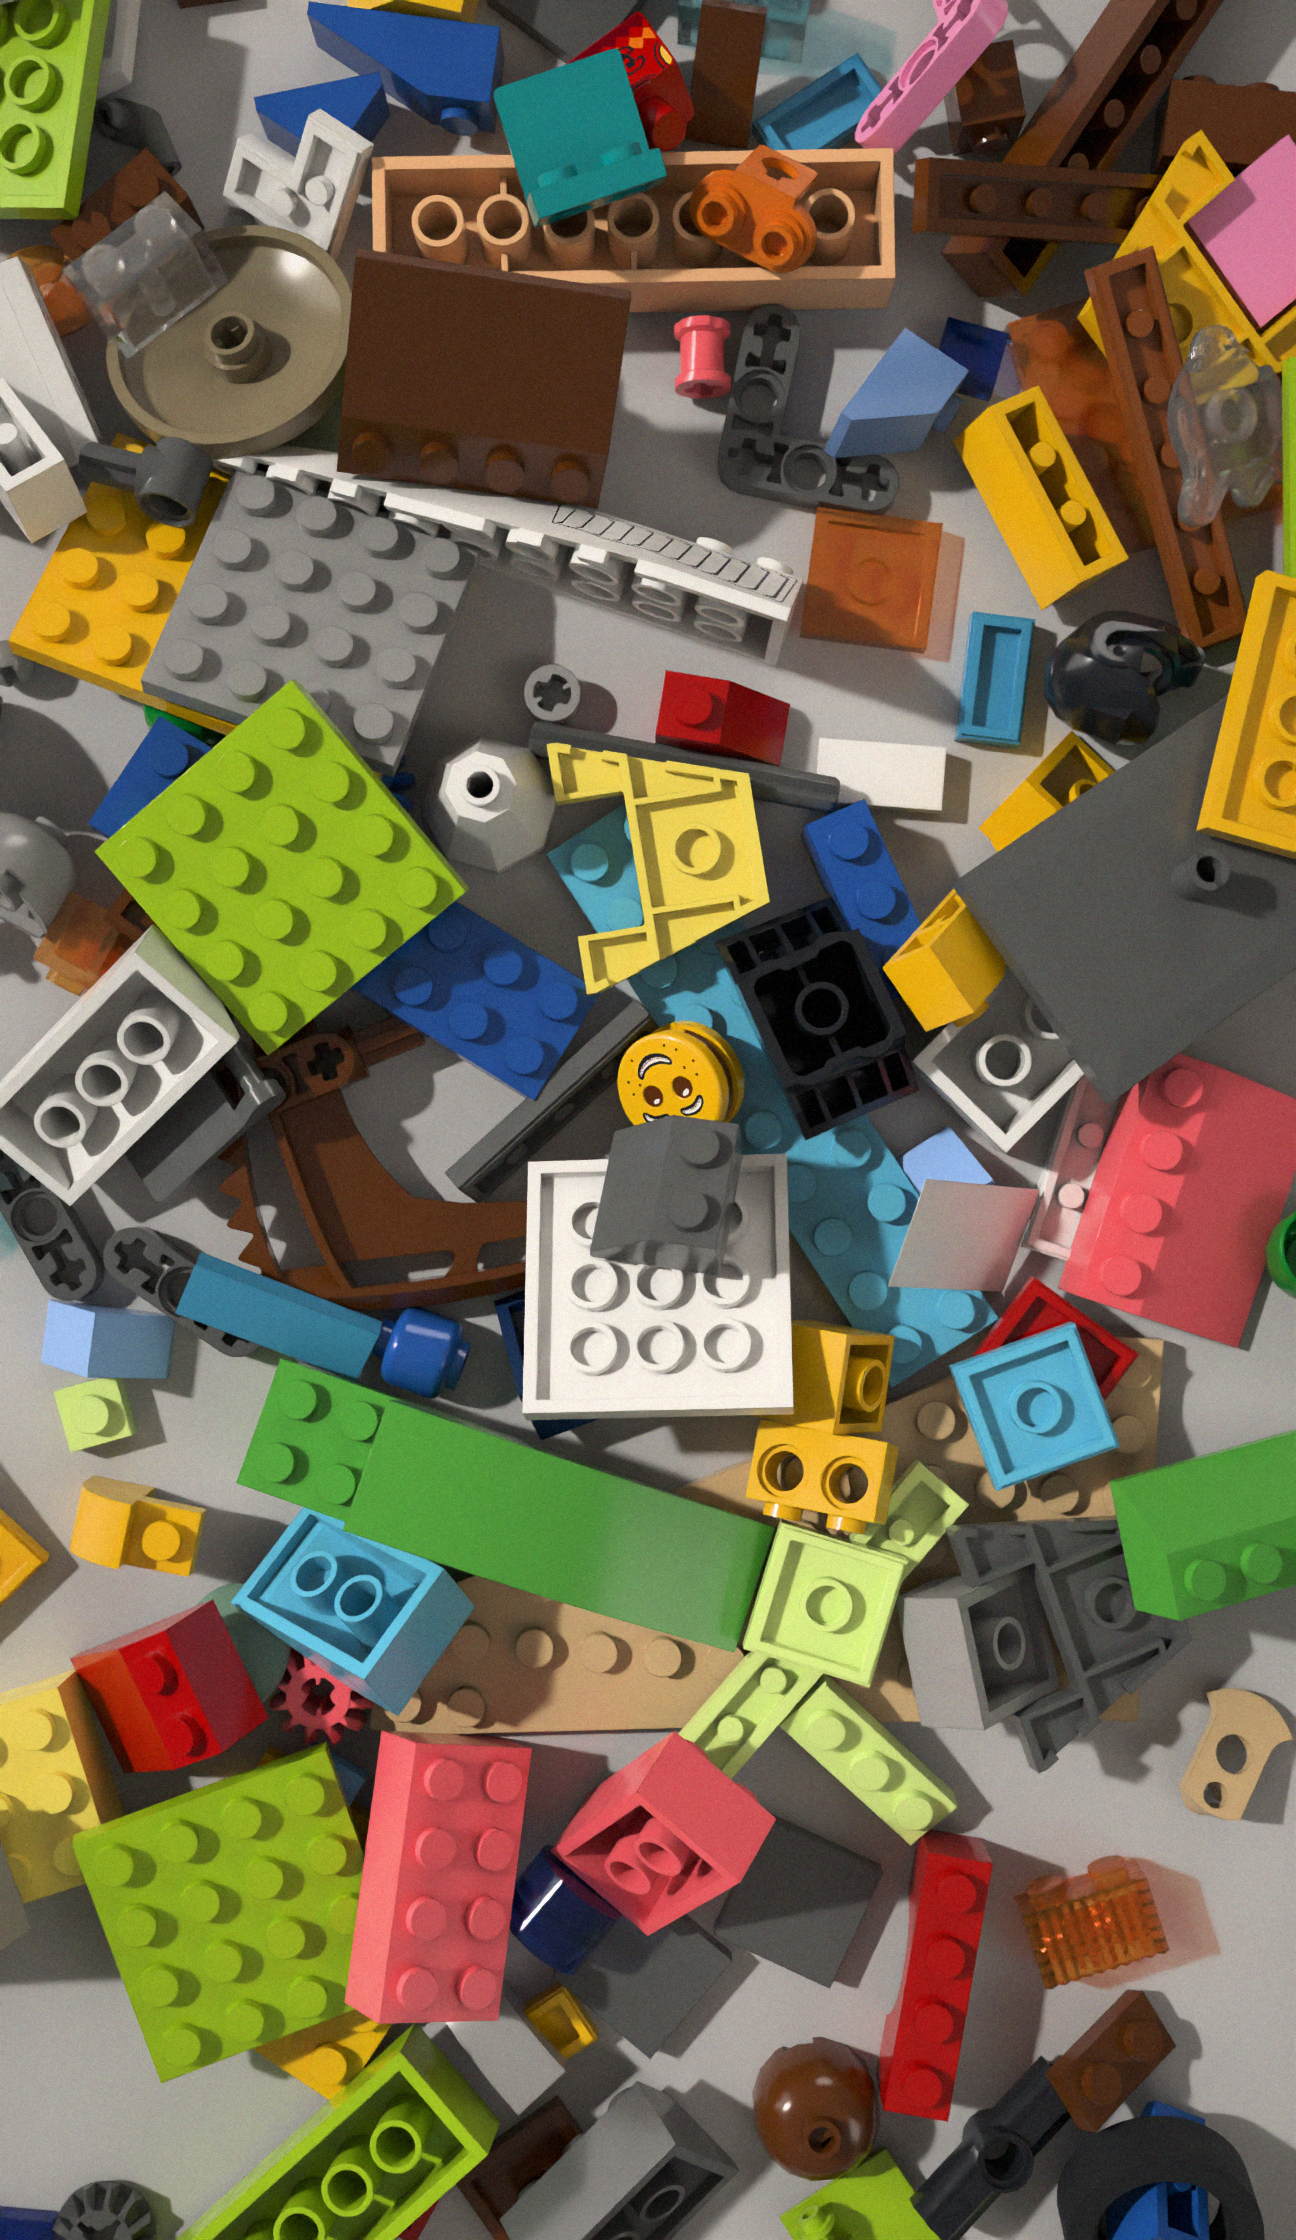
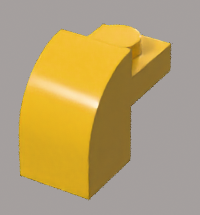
(128, 1526)

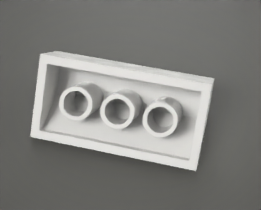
(112, 1067)

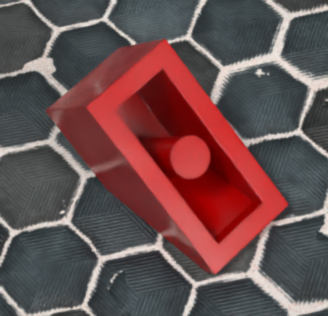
(721, 718)

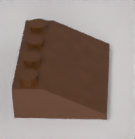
(480, 378)

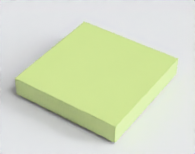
(825, 1603)

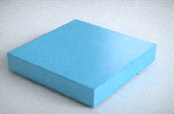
(1034, 1406)

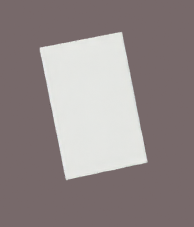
(963, 1236)

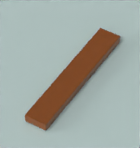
(1143, 367)

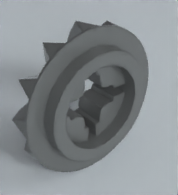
(99, 2206)

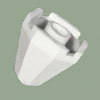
(494, 829)

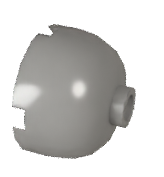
(33, 872)

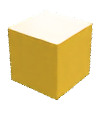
(838, 1378)

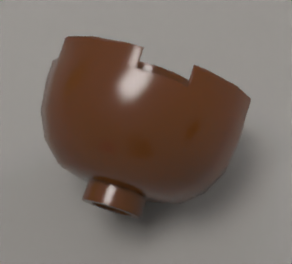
(816, 2109)

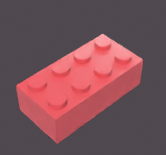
(438, 1878)

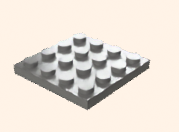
(317, 598)

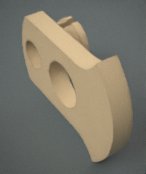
(1260, 1730)

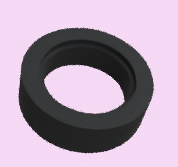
(1152, 2152)

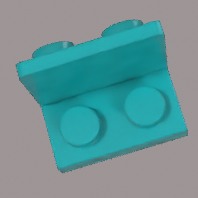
(577, 138)

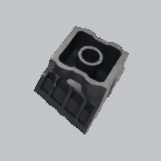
(820, 1016)

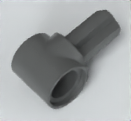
(164, 478)

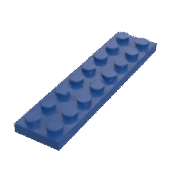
(450, 981)

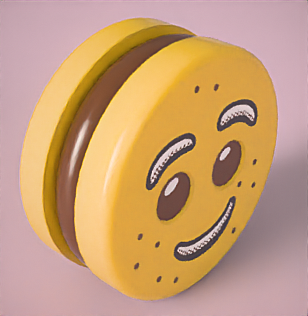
(681, 1073)

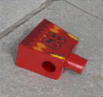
(654, 80)

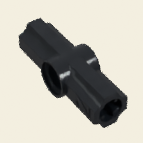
(967, 2180)

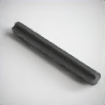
(767, 781)

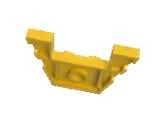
(1190, 284)

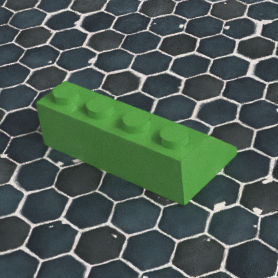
(1210, 1528)

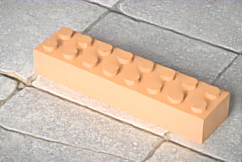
(647, 243)

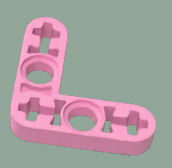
(931, 71)

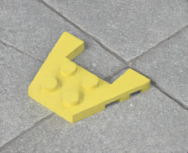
(690, 850)

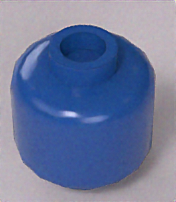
(422, 1352)

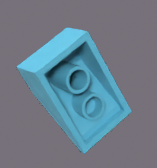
(355, 1607)

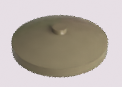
(251, 357)

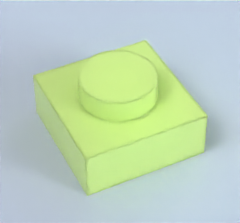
(95, 1412)

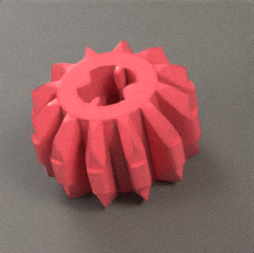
(316, 1713)

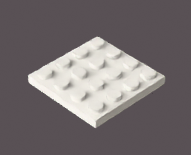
(650, 1337)

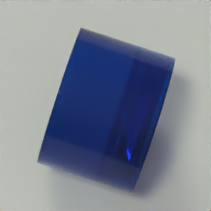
(559, 1913)

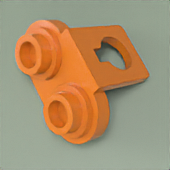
(756, 212)

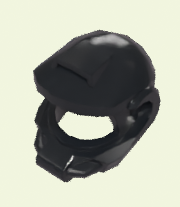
(1097, 678)

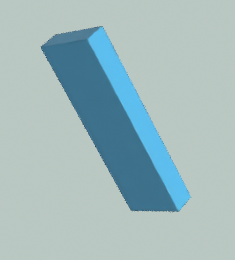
(278, 1317)

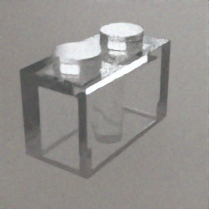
(146, 274)

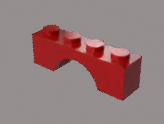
(931, 2009)

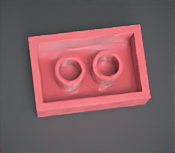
(664, 1834)

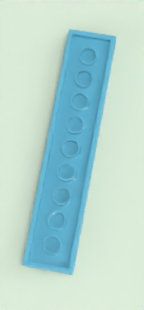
(844, 1185)

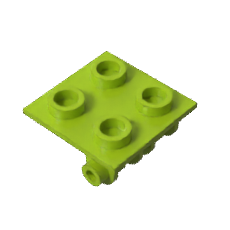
(860, 2206)

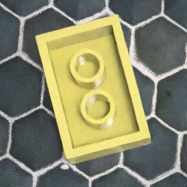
(50, 1782)

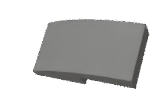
(511, 2052)

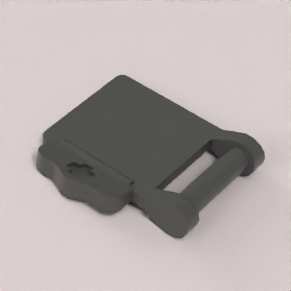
(202, 1125)

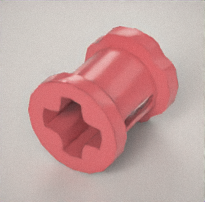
(702, 357)

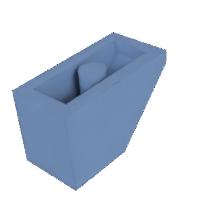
(900, 401)

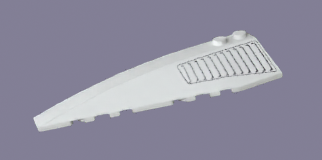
(573, 552)

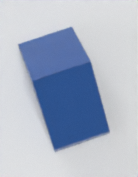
(354, 101)

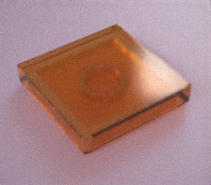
(871, 580)

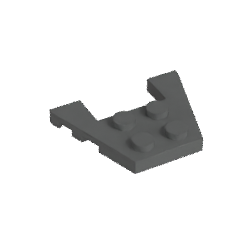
(1091, 1614)

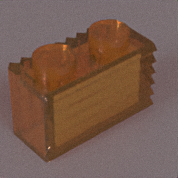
(1090, 1921)

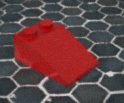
(171, 1691)

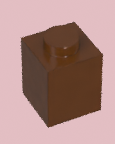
(987, 104)

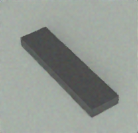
(557, 1104)

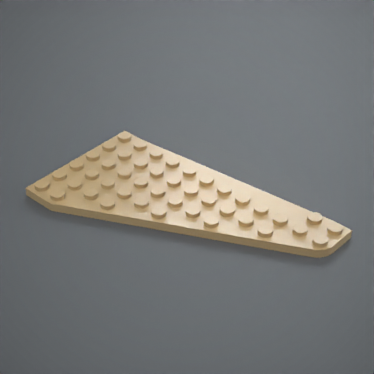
(564, 1668)

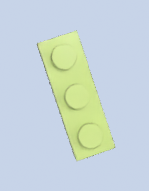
(869, 1760)

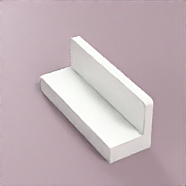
(39, 366)

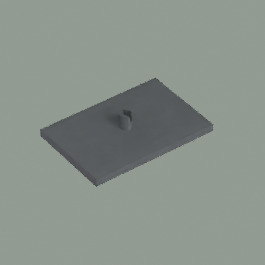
(1133, 919)

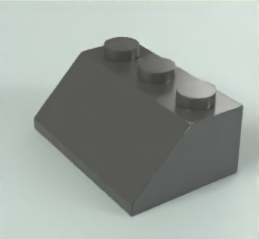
(626, 2177)

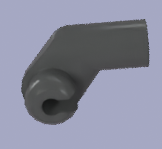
(138, 128)

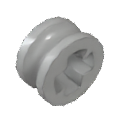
(544, 678)

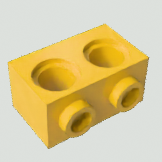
(824, 1462)

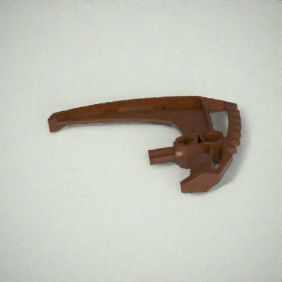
(349, 1195)

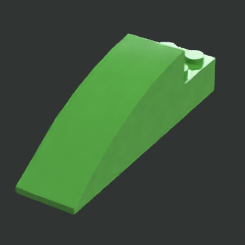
(505, 1507)

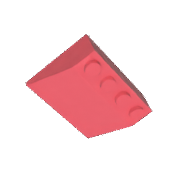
(1186, 1199)

